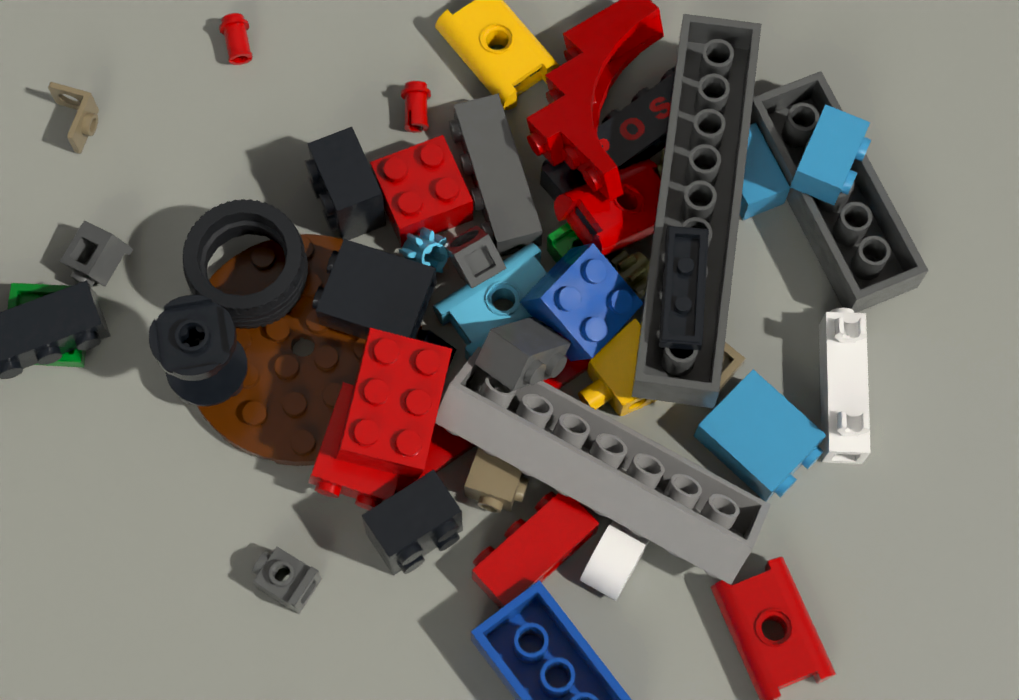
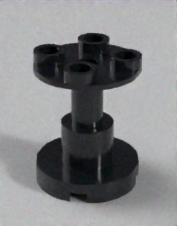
(199, 350)

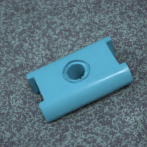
(472, 308)

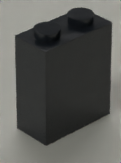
(374, 291)

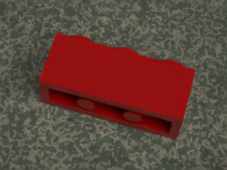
(534, 548)

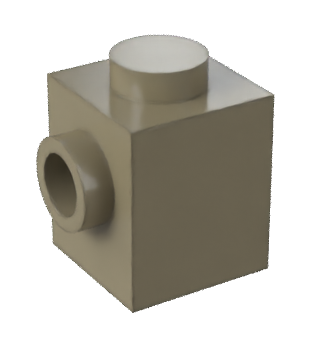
(495, 483)

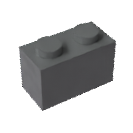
(523, 353)

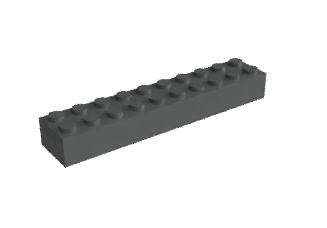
(700, 190)

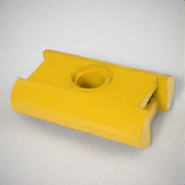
(501, 71)

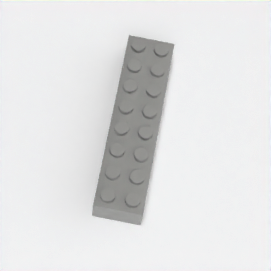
(607, 468)

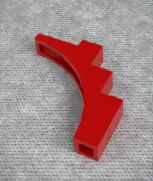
(577, 89)

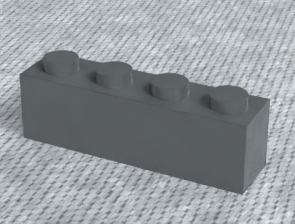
(496, 174)

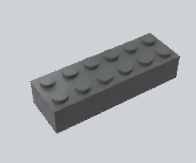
(862, 235)

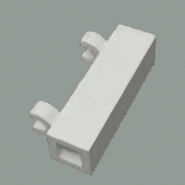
(844, 386)

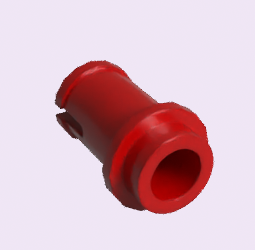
(235, 29)
(416, 111)

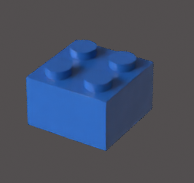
(583, 301)

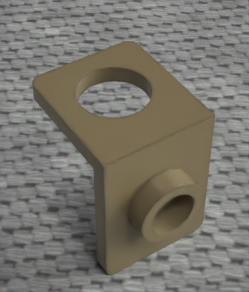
(85, 118)

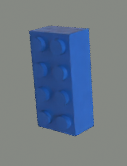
(542, 652)

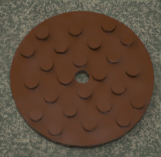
(284, 395)

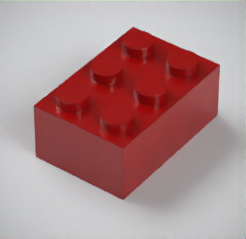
(394, 404)

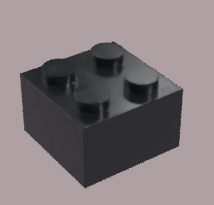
(345, 185)
(414, 523)

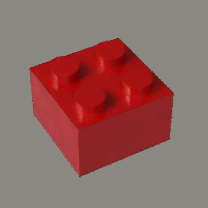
(423, 189)

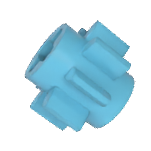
(426, 249)

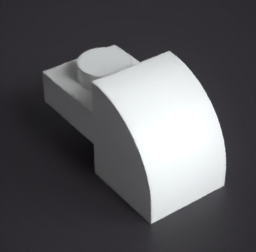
(614, 560)

